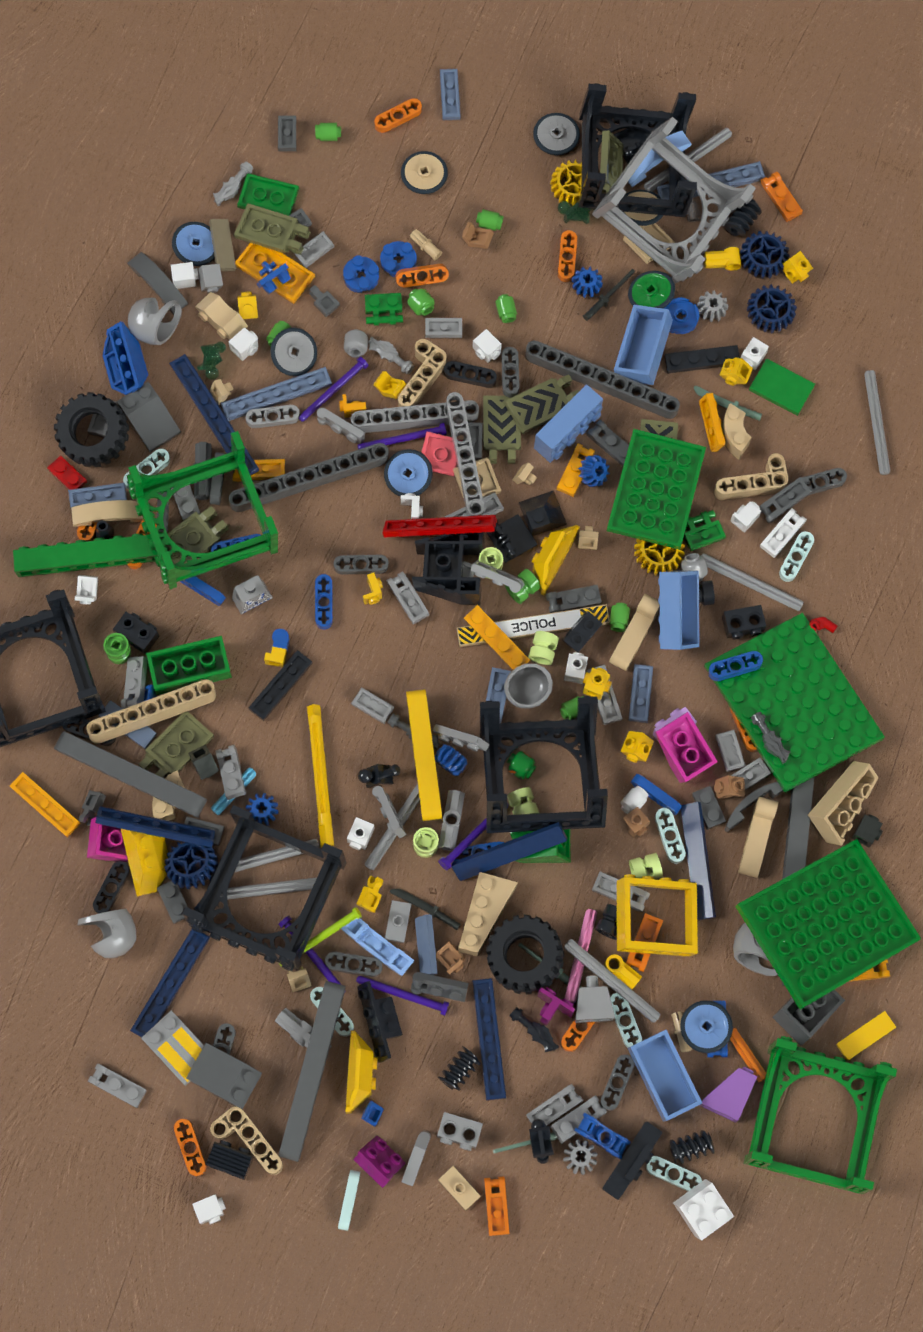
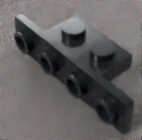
(381, 1020)
(633, 1159)

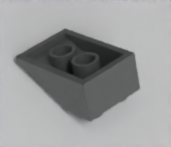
(148, 417)
(805, 1022)
(224, 1076)

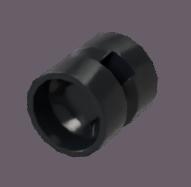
(706, 593)
(608, 925)

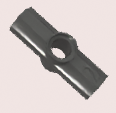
(203, 452)

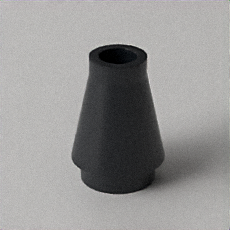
(104, 530)

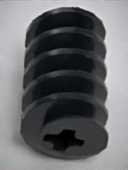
(743, 218)
(459, 1070)
(691, 1146)

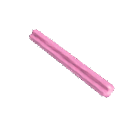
(577, 968)

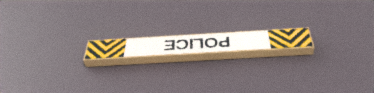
(527, 626)

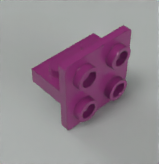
(552, 1004)
(379, 1161)

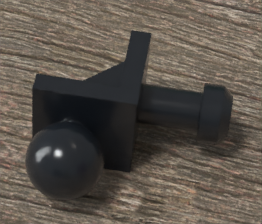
(378, 774)
(540, 1141)

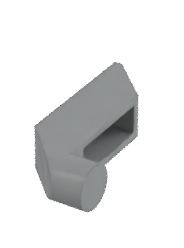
(416, 1158)

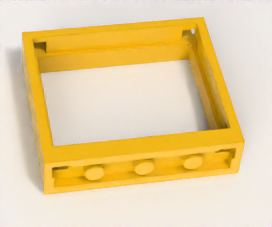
(624, 941)

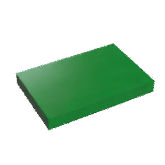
(268, 194)
(782, 387)

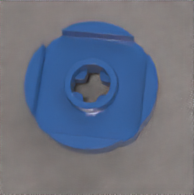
(396, 249)
(356, 265)
(688, 323)

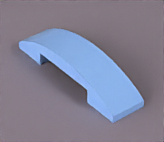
(652, 159)
(378, 946)

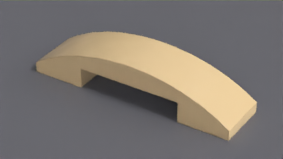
(106, 510)

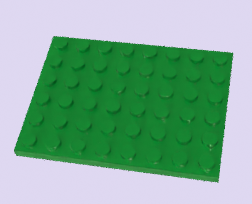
(802, 700)
(828, 923)

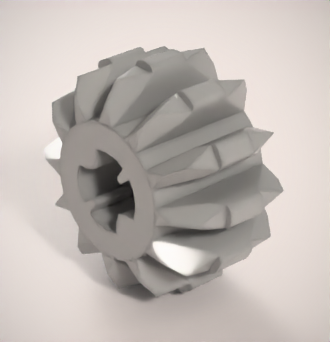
(706, 309)
(587, 1158)

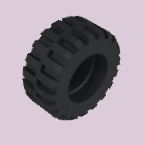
(74, 413)
(525, 928)

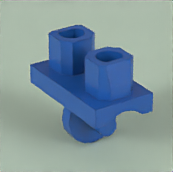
(281, 273)

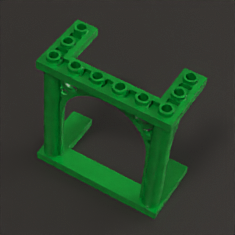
(145, 487)
(875, 1081)

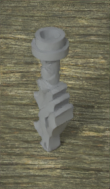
(230, 188)
(387, 350)

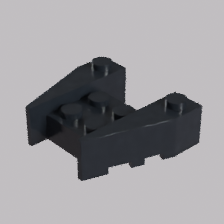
(444, 567)

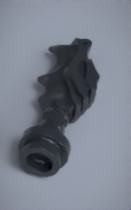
(536, 1030)

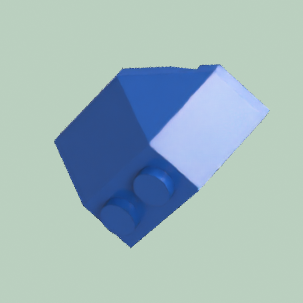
(124, 360)

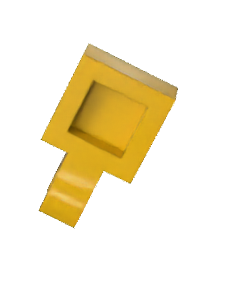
(369, 896)

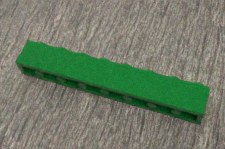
(83, 555)

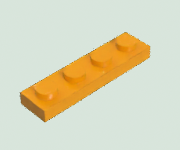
(496, 638)
(44, 804)

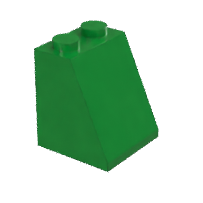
(556, 854)

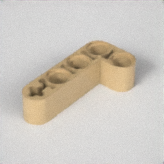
(419, 378)
(749, 481)
(635, 632)
(757, 836)
(252, 1142)

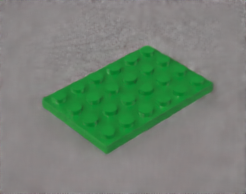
(656, 489)

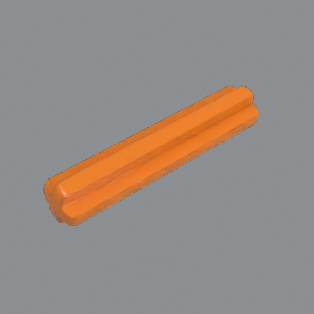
(747, 1055)

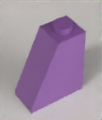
(731, 1095)

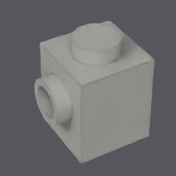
(210, 278)

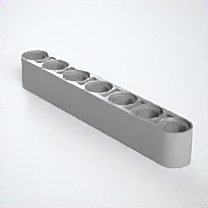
(405, 414)
(464, 447)

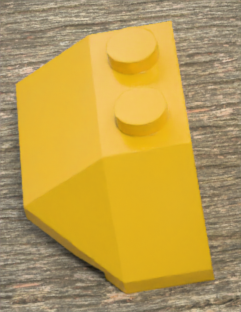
(552, 555)
(146, 860)
(360, 1072)

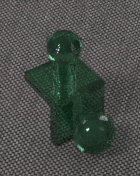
(574, 213)
(211, 359)

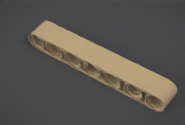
(144, 718)

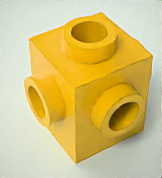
(797, 268)
(736, 371)
(596, 683)
(637, 746)

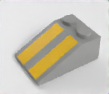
(174, 1045)

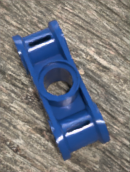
(612, 1142)

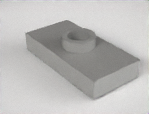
(315, 249)
(372, 705)
(730, 751)
(398, 921)

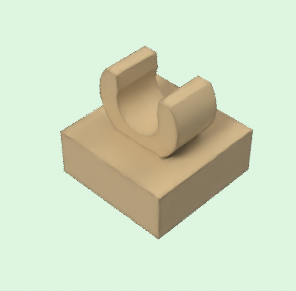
(219, 391)
(524, 475)
(588, 538)
(299, 979)

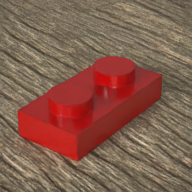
(66, 474)

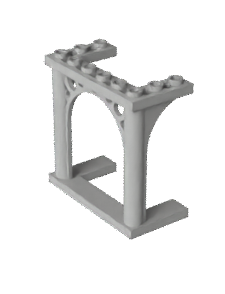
(724, 196)

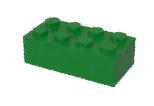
(188, 664)

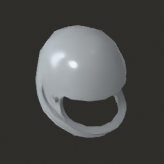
(146, 319)
(528, 686)
(117, 931)
(747, 952)

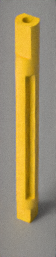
(320, 775)

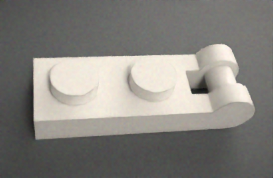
(782, 533)

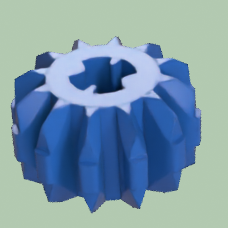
(592, 277)
(594, 471)
(450, 760)
(269, 807)

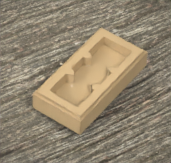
(459, 1188)

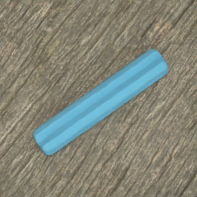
(223, 802)

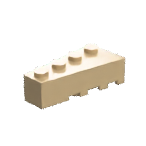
(842, 802)
(485, 909)

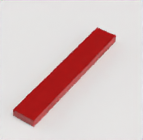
(439, 526)

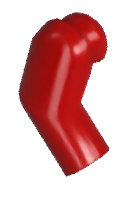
(823, 623)

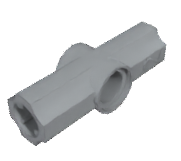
(452, 809)
(298, 1029)

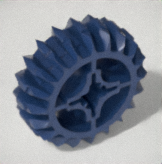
(760, 262)
(771, 308)
(196, 868)

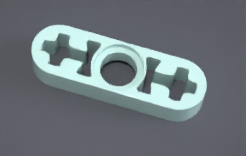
(147, 461)
(795, 570)
(670, 820)
(345, 1019)
(636, 1033)
(657, 1173)
(349, 1200)

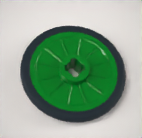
(646, 282)

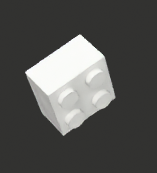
(703, 1209)

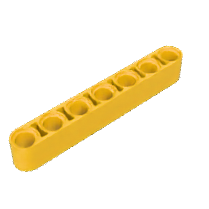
(424, 755)

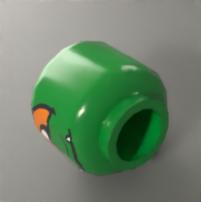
(521, 765)

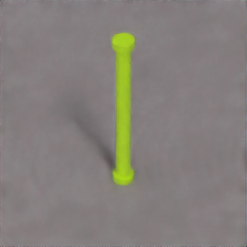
(333, 928)

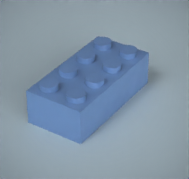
(643, 344)
(568, 424)
(679, 609)
(664, 1075)

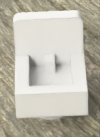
(414, 501)
(86, 589)

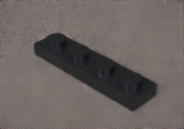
(699, 359)
(280, 685)

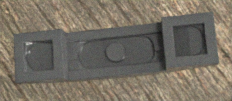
(157, 280)
(736, 817)

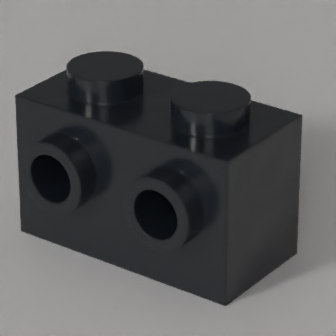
(138, 634)

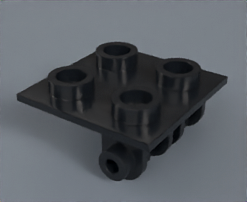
(632, 141)
(512, 538)

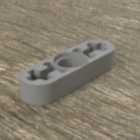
(266, 411)

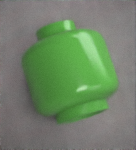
(421, 302)

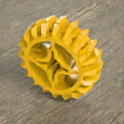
(571, 190)
(644, 554)

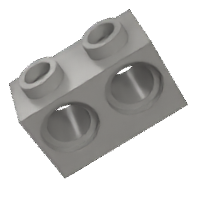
(461, 1125)

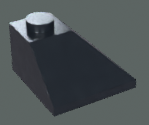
(542, 513)

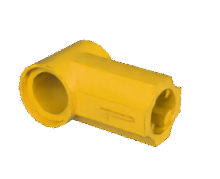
(726, 259)
(624, 971)

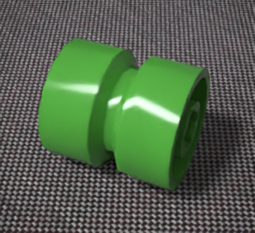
(531, 586)
(117, 648)

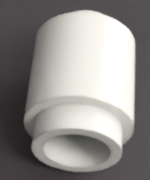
(635, 798)

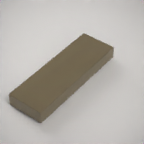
(222, 244)

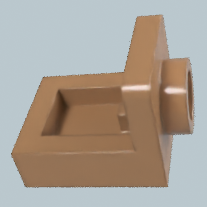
(477, 236)
(729, 786)
(636, 822)
(450, 957)

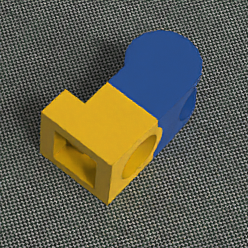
(279, 649)

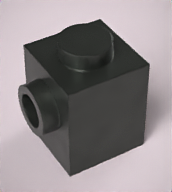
(203, 762)
(868, 830)

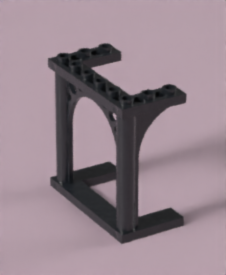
(592, 183)
(61, 615)
(542, 731)
(203, 914)

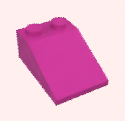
(685, 748)
(106, 843)

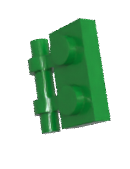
(383, 304)
(705, 534)

